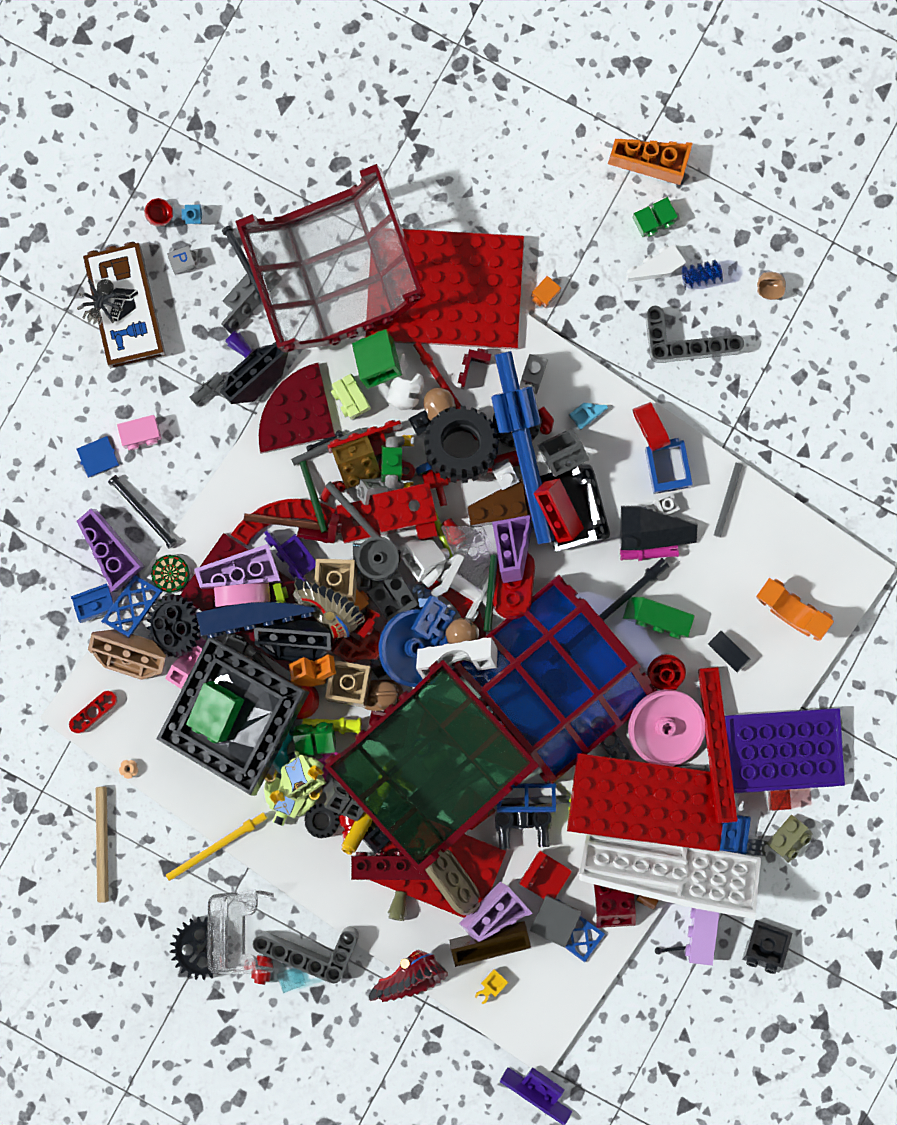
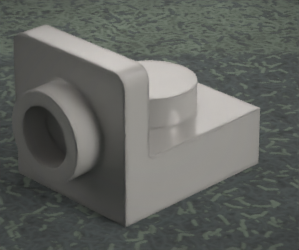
(370, 487)

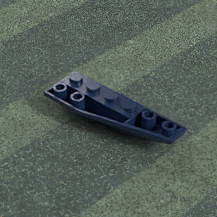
(247, 615)

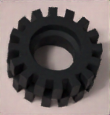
(310, 821)

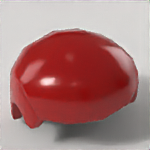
(158, 212)

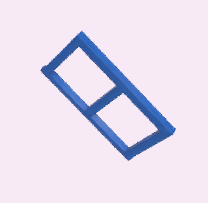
(527, 808)

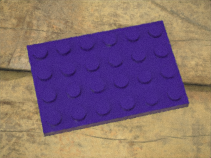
(785, 750)

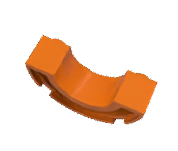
(793, 612)

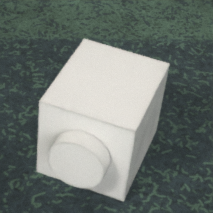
(504, 474)

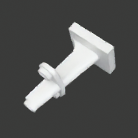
(451, 579)

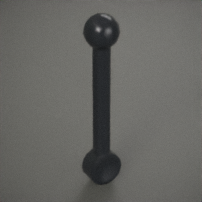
(339, 433)
(658, 950)

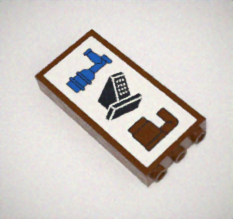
(136, 329)

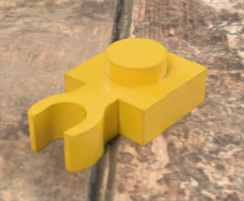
(493, 985)

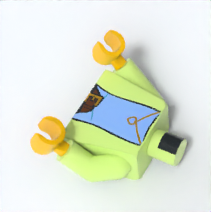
(298, 778)
(288, 807)

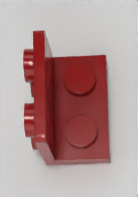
(545, 876)

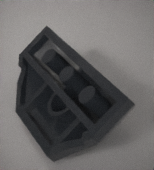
(254, 374)
(293, 639)

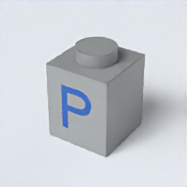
(182, 260)

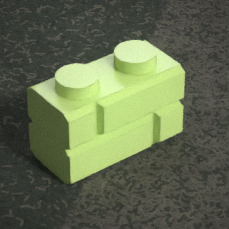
(350, 396)

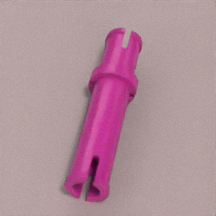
(670, 551)

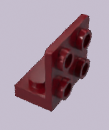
(614, 907)

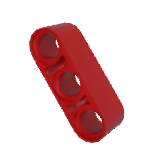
(651, 426)

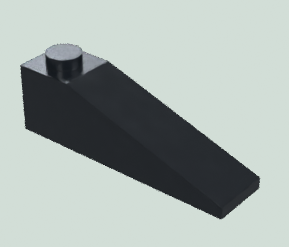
(650, 529)

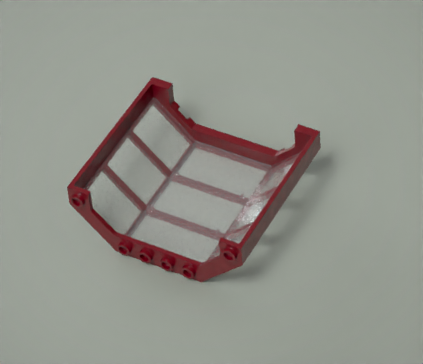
(332, 266)

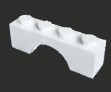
(479, 652)

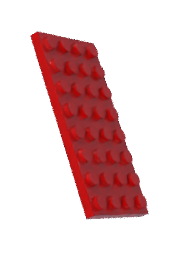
(643, 803)

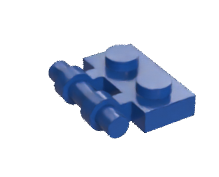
(429, 618)

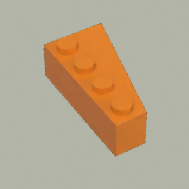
(652, 158)

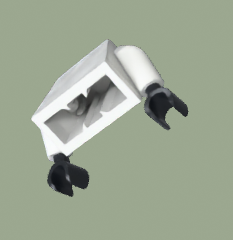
(424, 561)

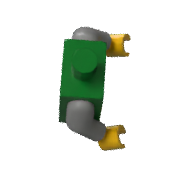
(392, 461)

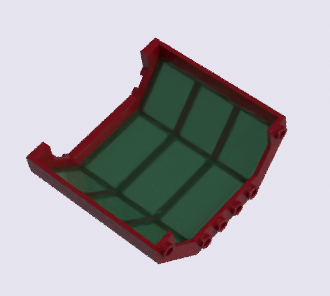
(431, 766)

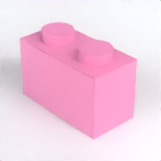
(139, 432)

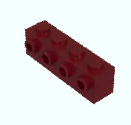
(384, 867)

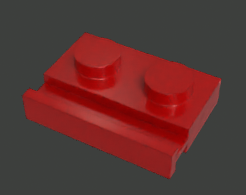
(367, 628)

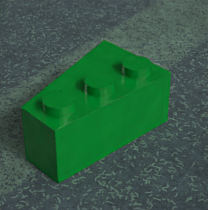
(659, 617)

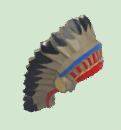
(333, 611)

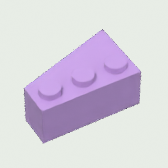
(495, 911)

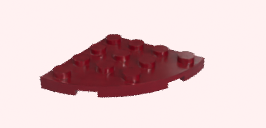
(296, 412)

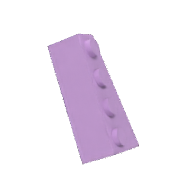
(244, 568)
(702, 936)

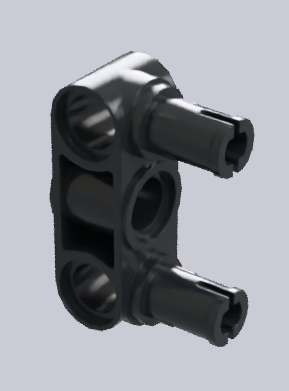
(523, 820)

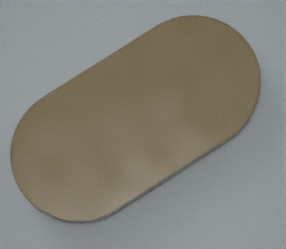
(454, 883)

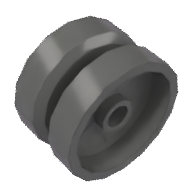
(377, 570)

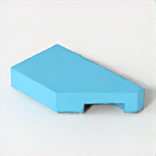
(586, 413)

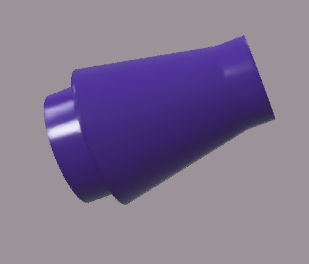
(238, 344)

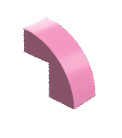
(241, 594)
(183, 665)

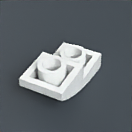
(664, 504)

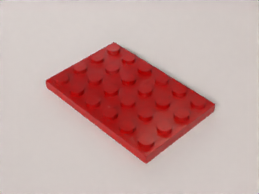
(475, 856)

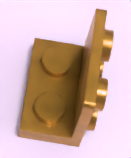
(356, 462)

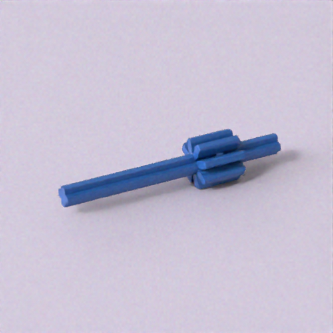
(517, 412)

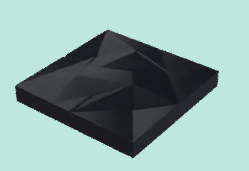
(260, 726)

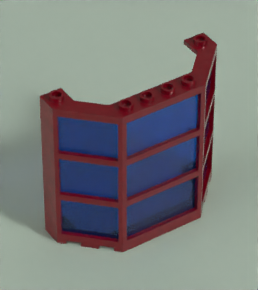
(558, 679)

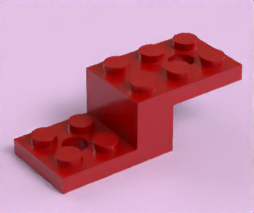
(389, 512)

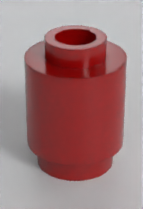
(262, 978)

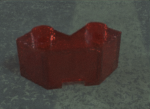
(352, 649)

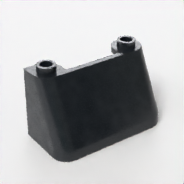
(586, 499)

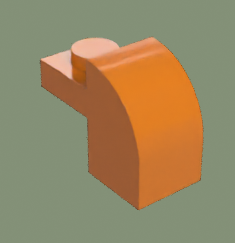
(312, 673)

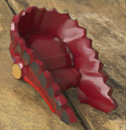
(413, 975)

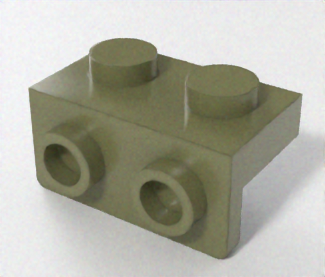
(790, 838)

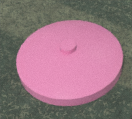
(666, 727)

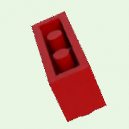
(558, 510)

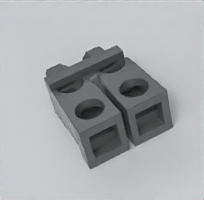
(401, 600)
(339, 800)

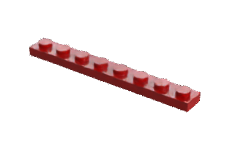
(717, 745)

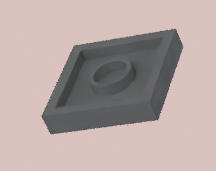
(555, 921)

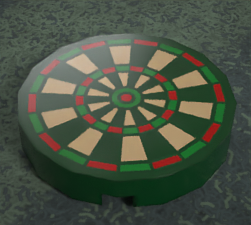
(170, 573)

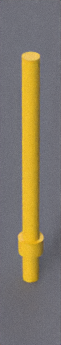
(247, 826)

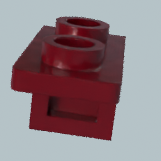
(480, 356)
(329, 537)

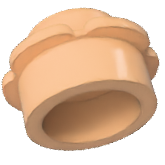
(133, 769)

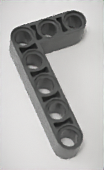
(685, 345)
(308, 955)

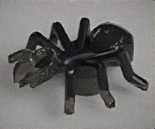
(102, 299)

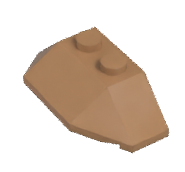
(129, 656)

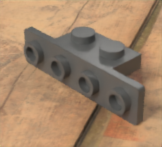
(242, 301)

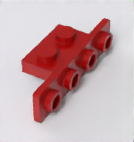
(374, 434)

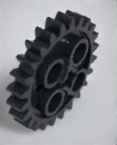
(174, 625)
(185, 937)

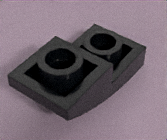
(729, 651)

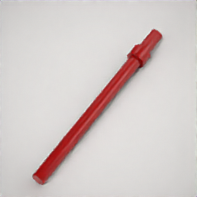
(427, 360)

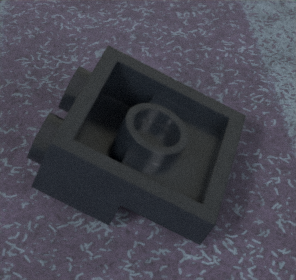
(767, 947)

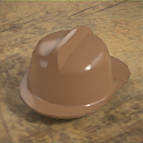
(382, 694)

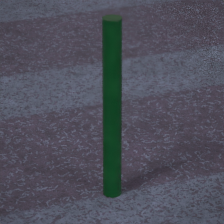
(314, 497)
(490, 593)

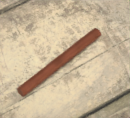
(281, 521)

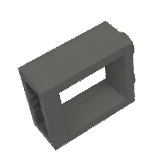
(571, 451)

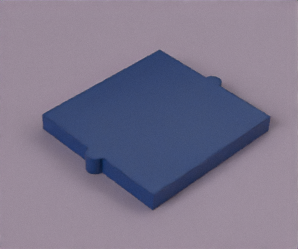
(97, 456)

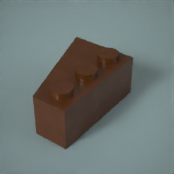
(499, 506)

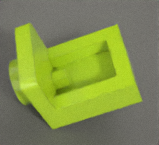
(280, 592)

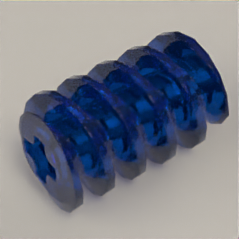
(701, 273)

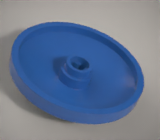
(399, 648)

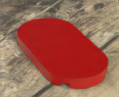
(514, 596)

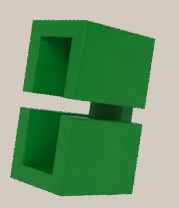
(663, 213)
(324, 738)

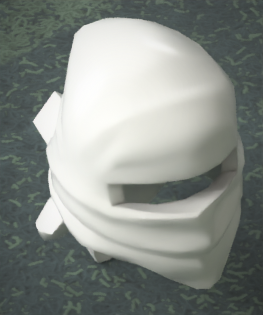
(405, 390)

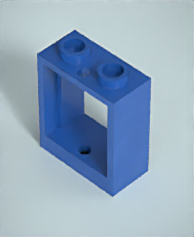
(672, 485)

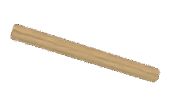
(102, 844)

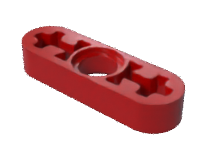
(85, 725)

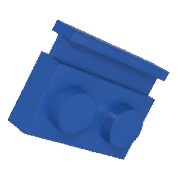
(92, 603)
(735, 835)

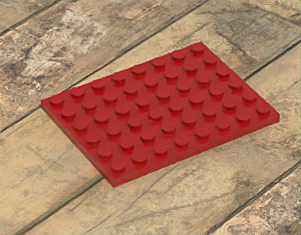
(468, 290)

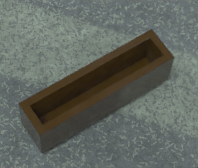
(506, 941)

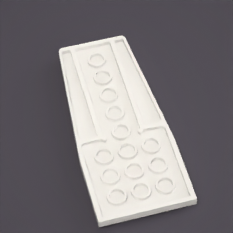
(674, 874)

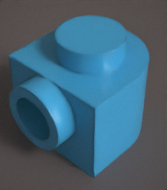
(192, 214)

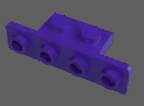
(294, 554)
(539, 1092)

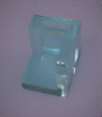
(291, 979)

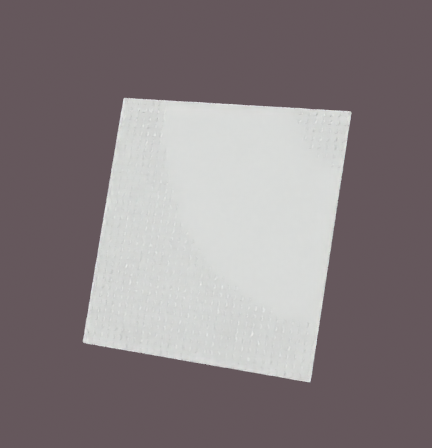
(713, 579)

